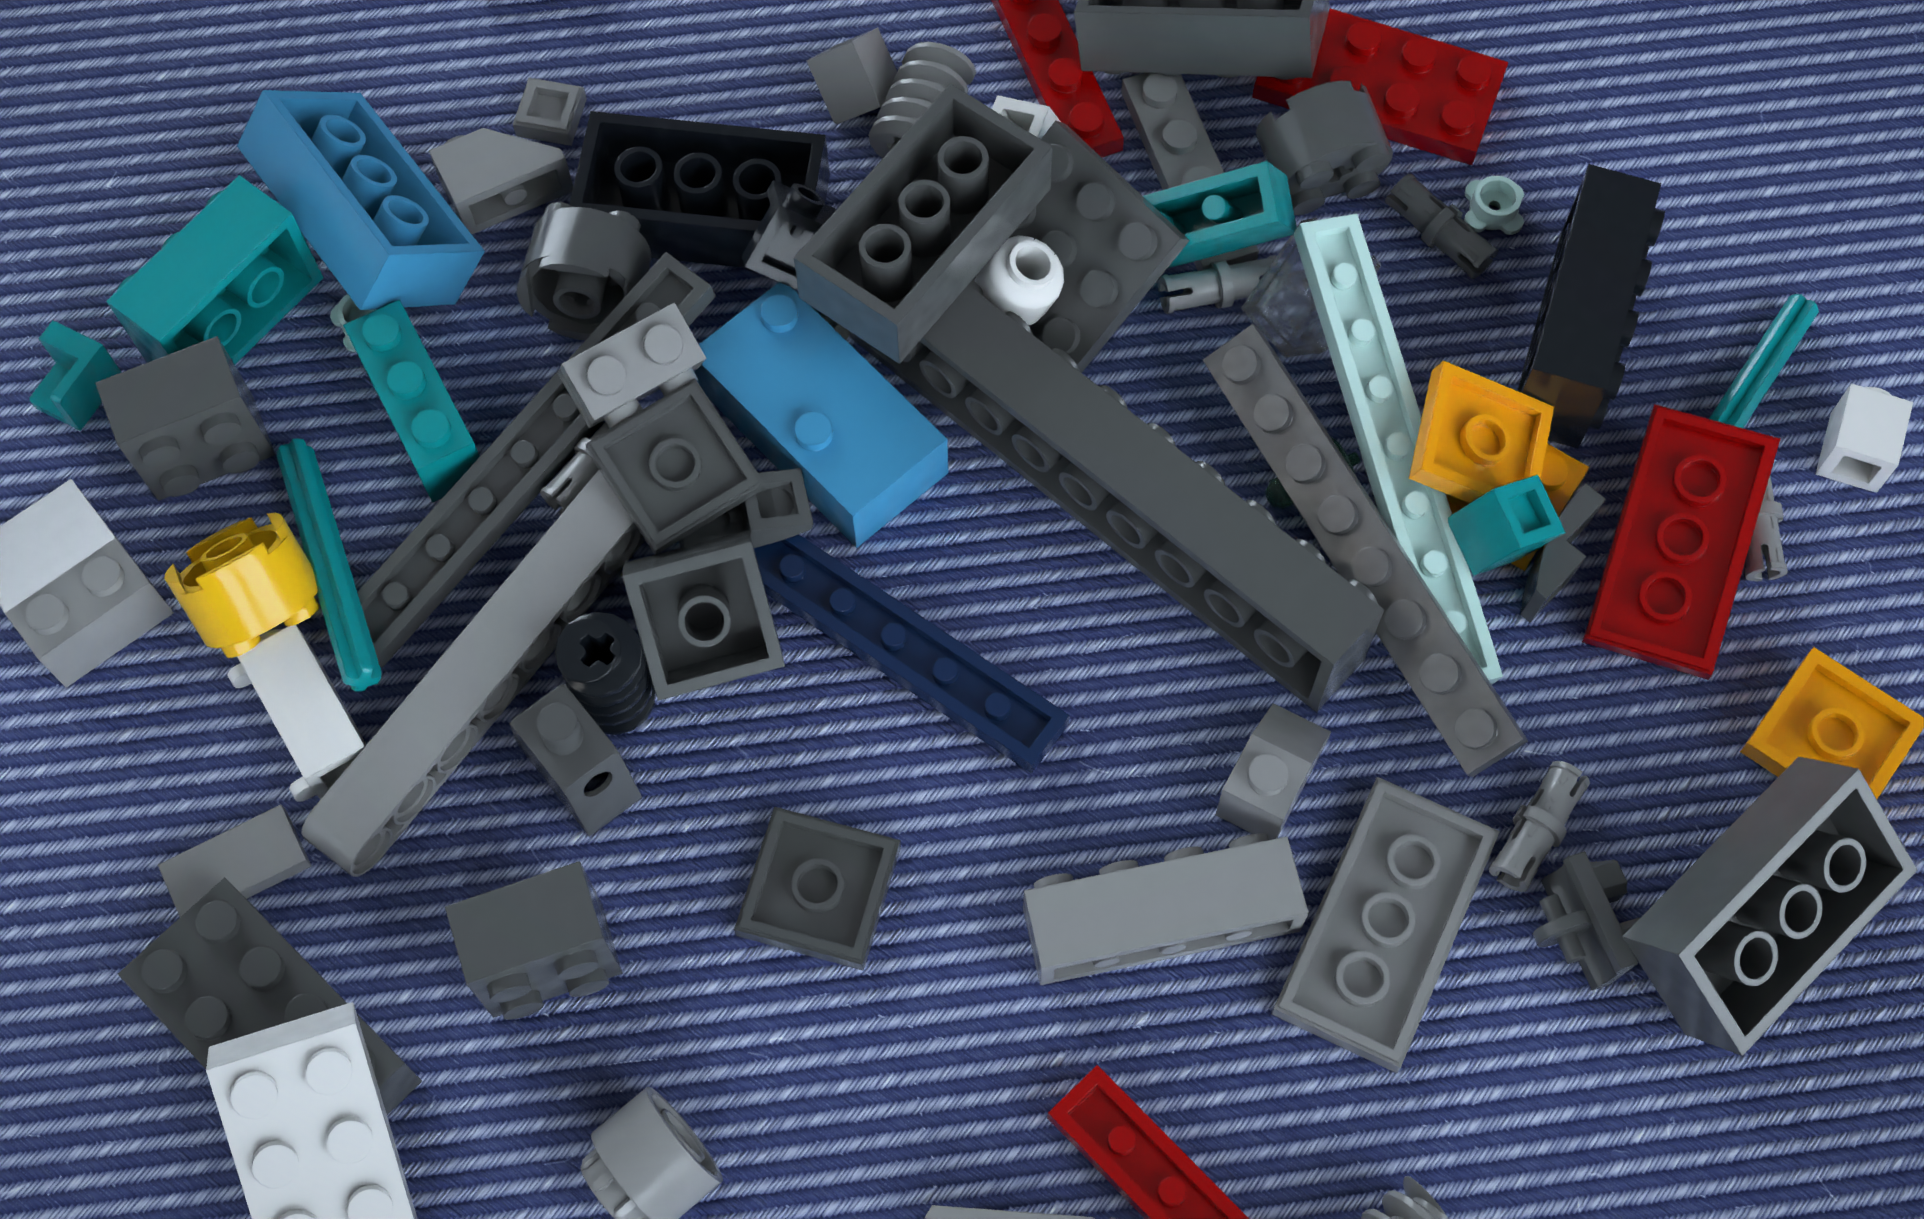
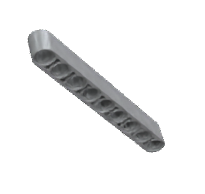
(473, 681)

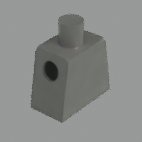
(569, 752)

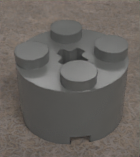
(1327, 144)
(581, 266)

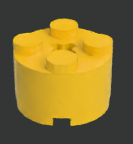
(245, 584)

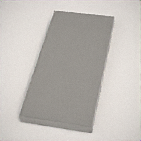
(1386, 924)

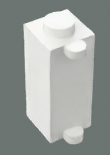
(301, 707)

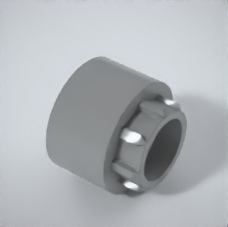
(648, 1162)

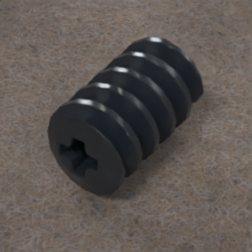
(606, 671)

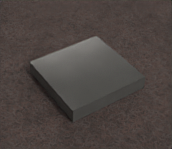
(675, 466)
(818, 888)

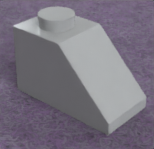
(498, 176)
(1271, 772)

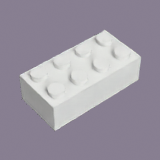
(309, 1121)

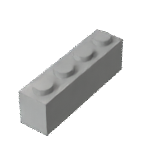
(1163, 908)

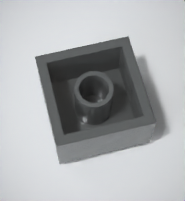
(185, 419)
(702, 615)
(534, 942)

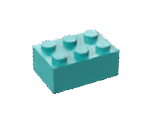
(219, 276)

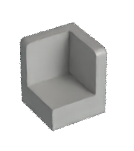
(854, 75)

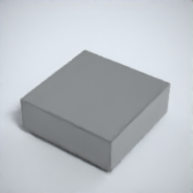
(549, 111)

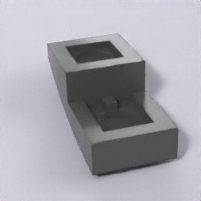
(769, 515)
(1559, 558)

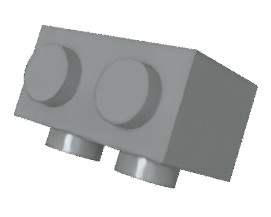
(631, 366)

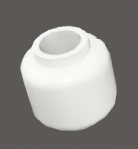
(1022, 278)

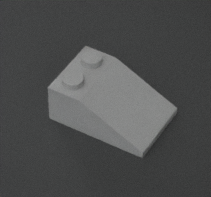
(73, 585)

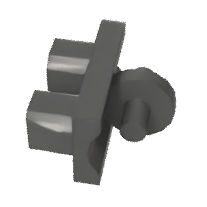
(1584, 920)

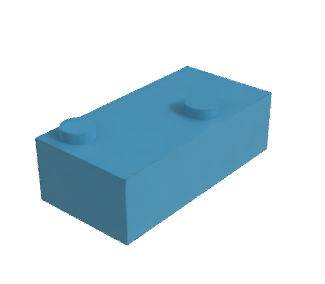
(359, 199)
(821, 410)

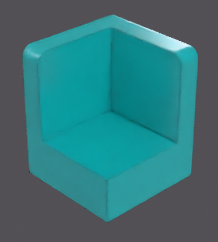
(70, 386)
(1505, 525)

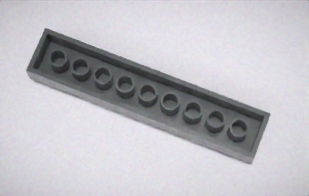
(1143, 496)

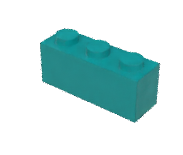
(1228, 211)
(413, 397)

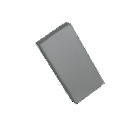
(248, 856)

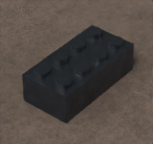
(693, 182)
(1591, 301)

